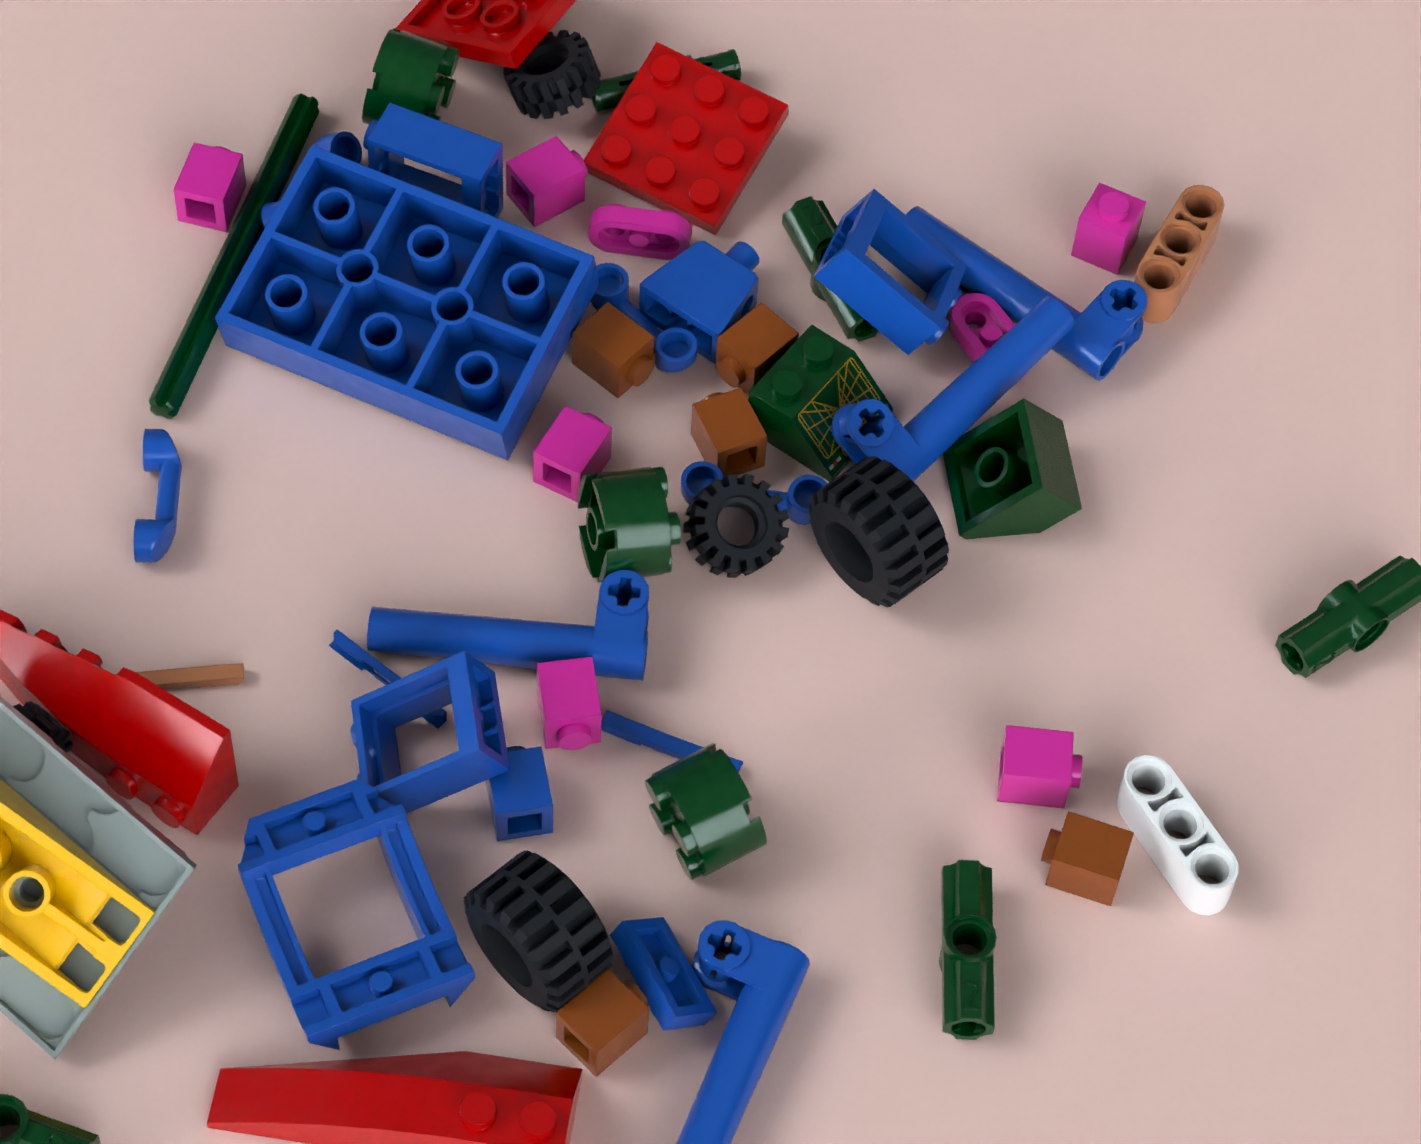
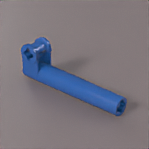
(1100, 331)
(959, 405)
(615, 642)
(764, 982)

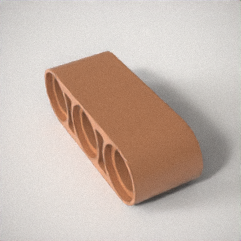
(1179, 250)

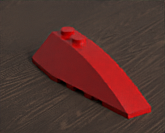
(124, 726)
(401, 1100)

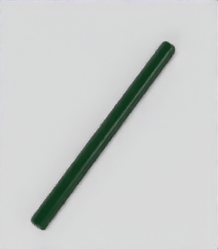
(237, 247)

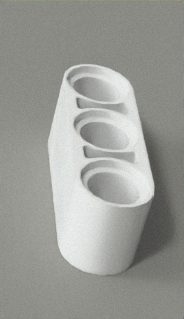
(1177, 859)

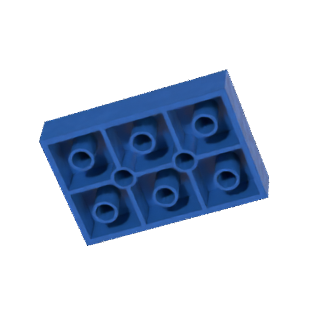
(408, 301)

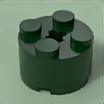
(412, 75)
(627, 522)
(706, 810)

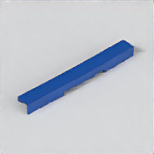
(363, 660)

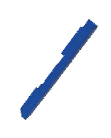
(650, 737)

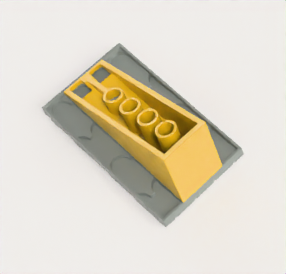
(75, 883)

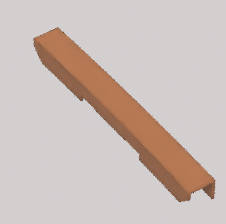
(193, 676)

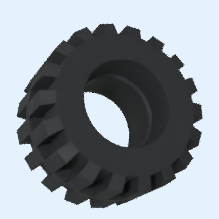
(878, 531)
(538, 931)

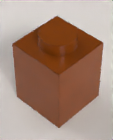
(752, 347)
(613, 350)
(729, 432)
(1086, 857)
(603, 1021)

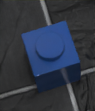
(521, 796)

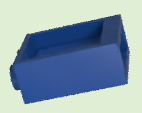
(441, 146)
(876, 293)
(478, 726)

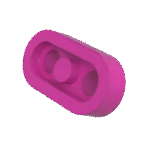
(639, 231)
(982, 311)

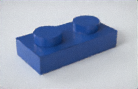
(663, 973)

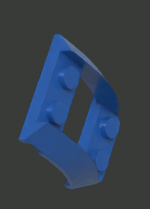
(376, 986)

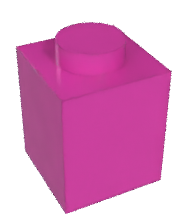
(546, 180)
(210, 187)
(1108, 228)
(571, 448)
(569, 703)
(1037, 766)

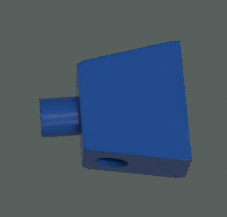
(702, 292)

